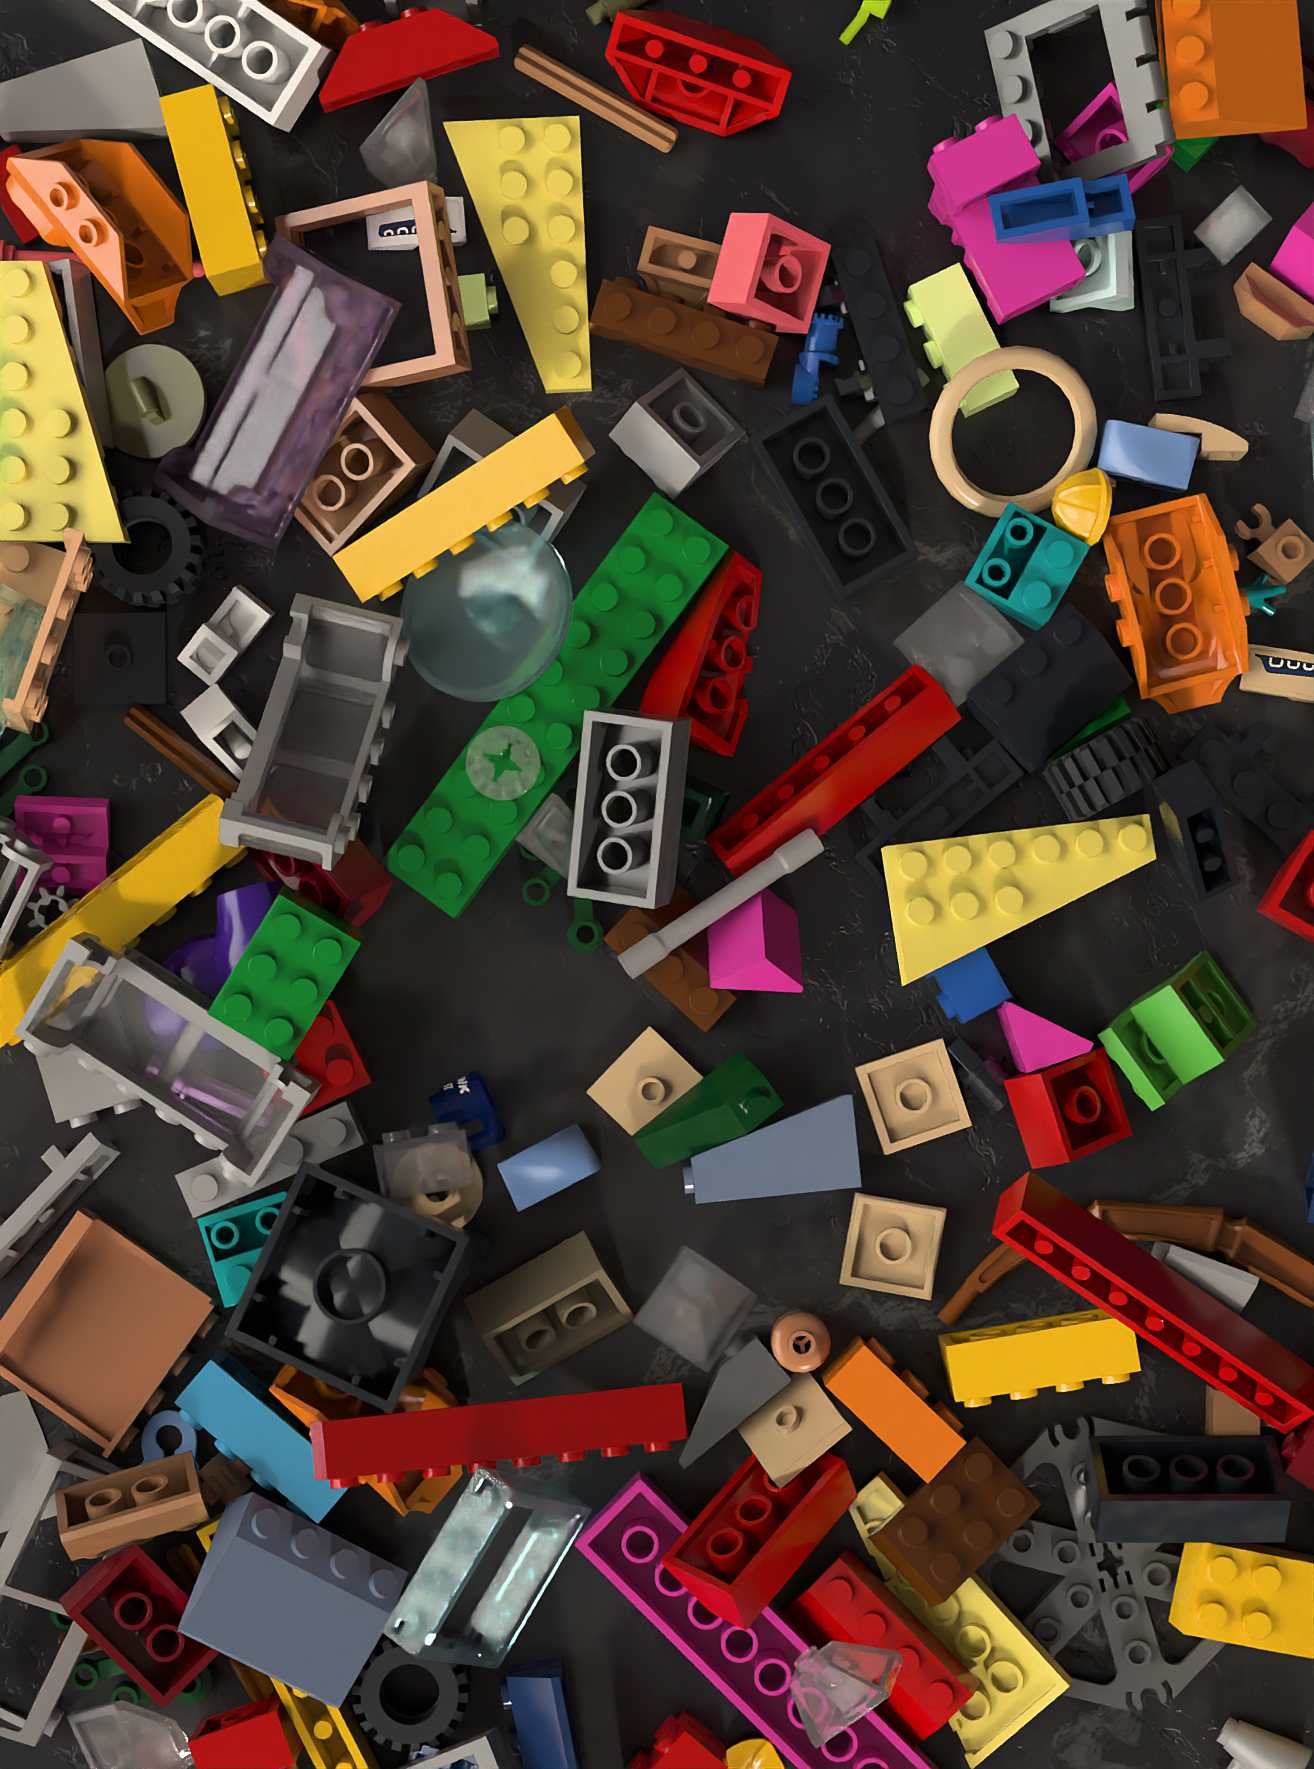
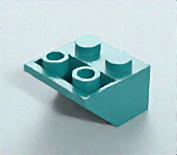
(1026, 566)
(236, 1241)

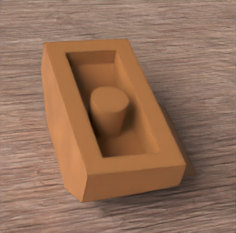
(678, 265)
(1273, 305)

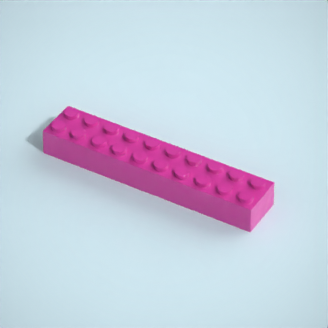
(745, 1665)

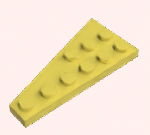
(532, 212)
(48, 434)
(980, 887)
(985, 1636)

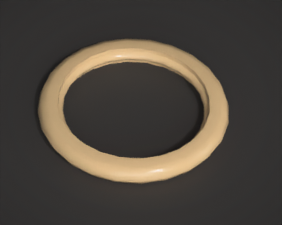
(960, 385)

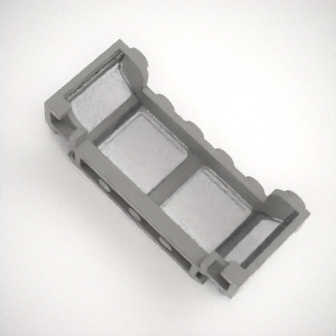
(318, 734)
(162, 1046)

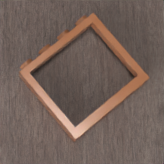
(438, 270)

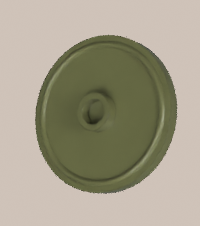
(154, 400)

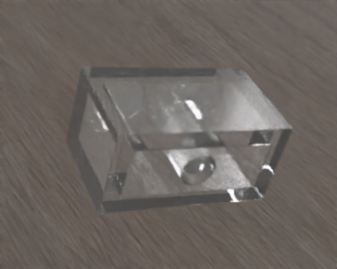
(424, 1162)

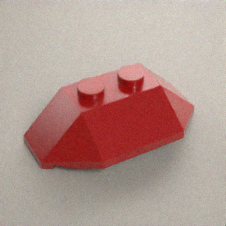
(401, 51)
(696, 71)

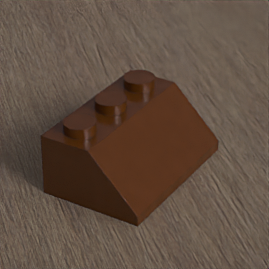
(685, 970)

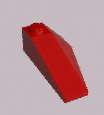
(708, 659)

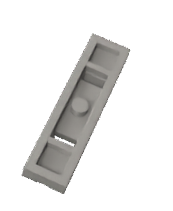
(66, 1183)

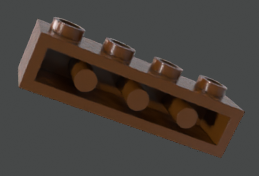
(683, 333)

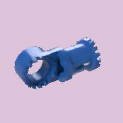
(818, 353)

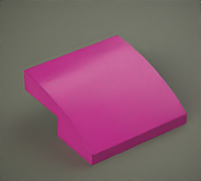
(72, 834)

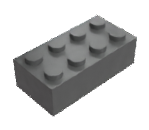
(629, 807)

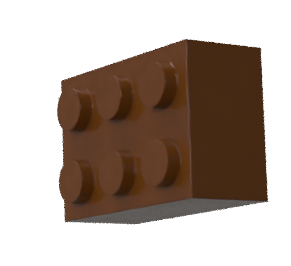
(954, 1522)

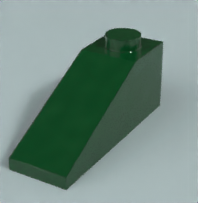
(712, 1112)

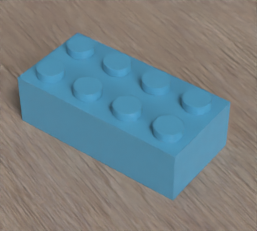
(259, 1431)

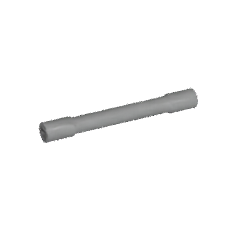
(659, 944)

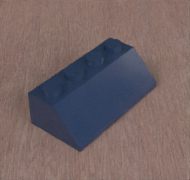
(542, 1715)

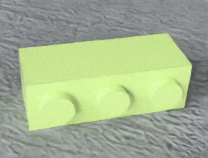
(957, 333)

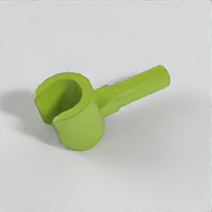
(875, 7)

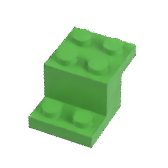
(1178, 1030)

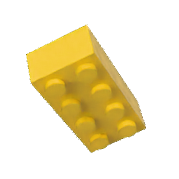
(215, 188)
(1037, 1355)

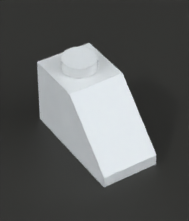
(222, 728)

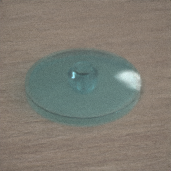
(489, 614)

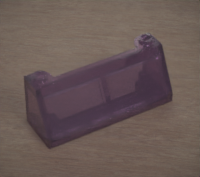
(282, 397)

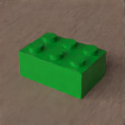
(286, 973)

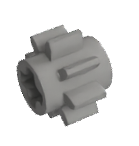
(40, 908)

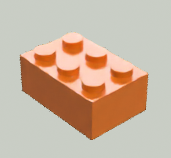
(895, 1406)

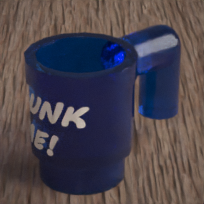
(466, 1101)

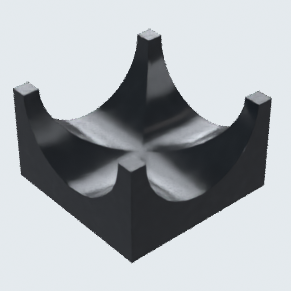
(354, 1287)

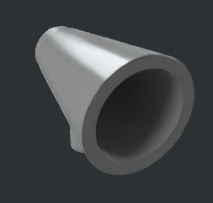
(1261, 1749)

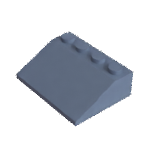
(291, 1598)

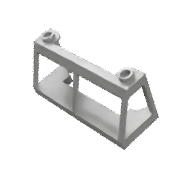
(57, 1461)

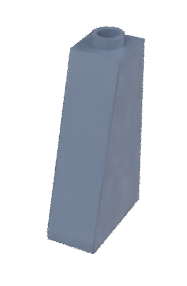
(788, 1156)

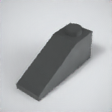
(738, 1388)

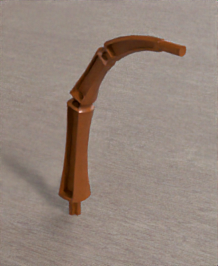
(1194, 1228)

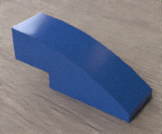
(1063, 211)

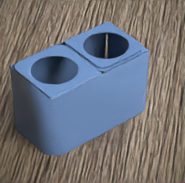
(1147, 456)
(549, 1167)

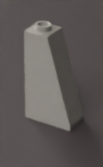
(91, 97)

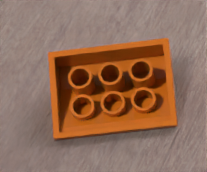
(1231, 66)

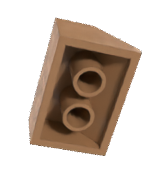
(130, 1506)

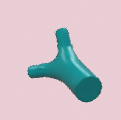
(1257, 593)

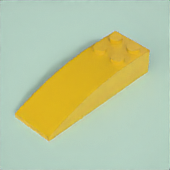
(1246, 1596)

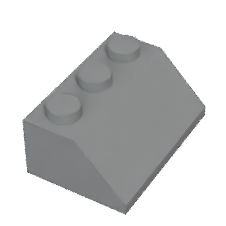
(477, 438)

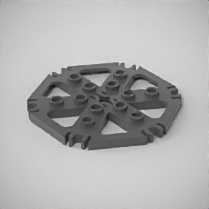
(1078, 1591)

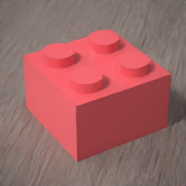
(769, 272)

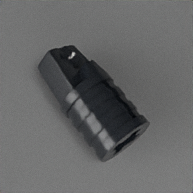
(980, 1074)

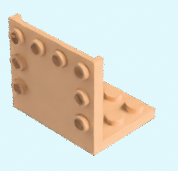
(55, 582)

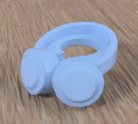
(152, 1450)

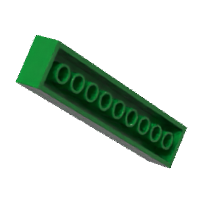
(610, 638)

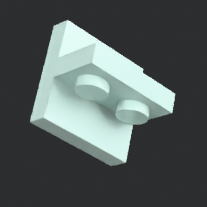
(1108, 277)

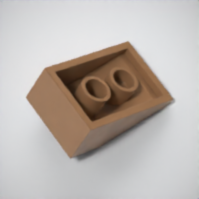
(363, 472)

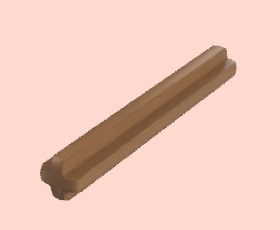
(596, 98)

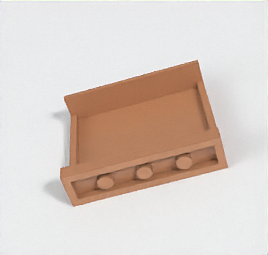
(101, 1330)

